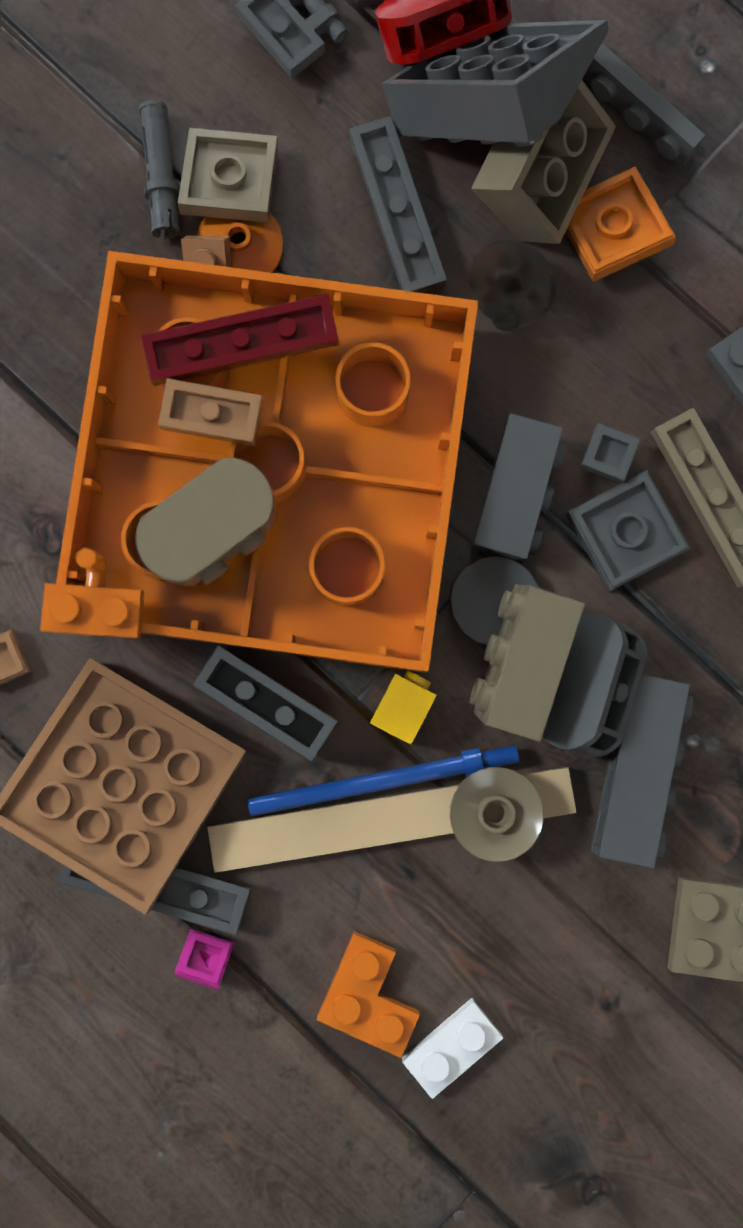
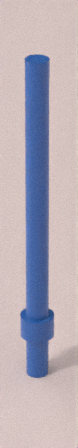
(467, 763)

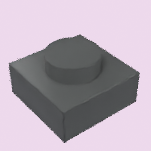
(609, 453)

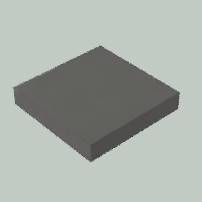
(627, 531)

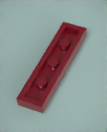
(240, 339)

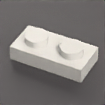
(452, 1048)

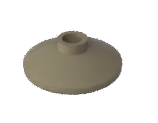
(513, 831)

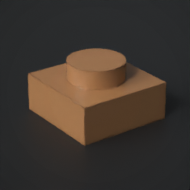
(207, 250)

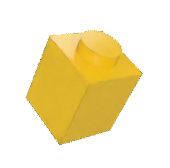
(404, 706)

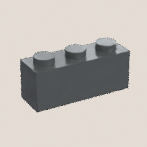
(518, 489)
(265, 702)

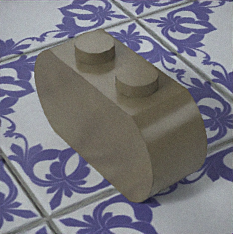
(207, 523)

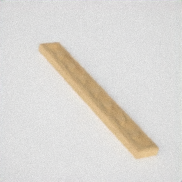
(362, 824)

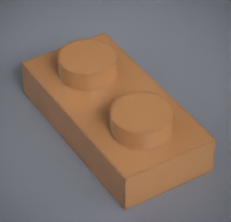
(210, 412)

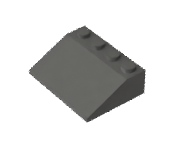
(496, 86)

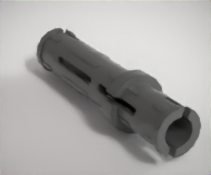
(160, 185)

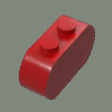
(428, 28)

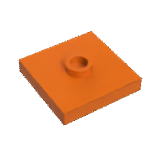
(618, 225)

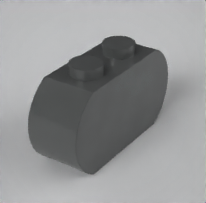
(596, 687)

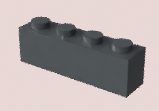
(640, 775)

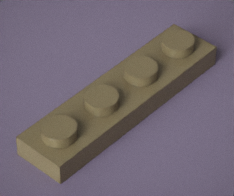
(706, 485)

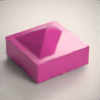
(204, 959)

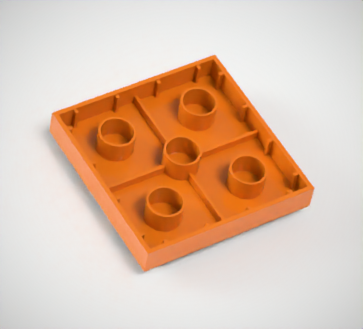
(346, 436)

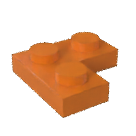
(358, 1006)

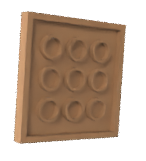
(117, 785)

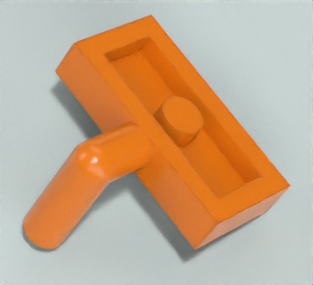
(92, 607)

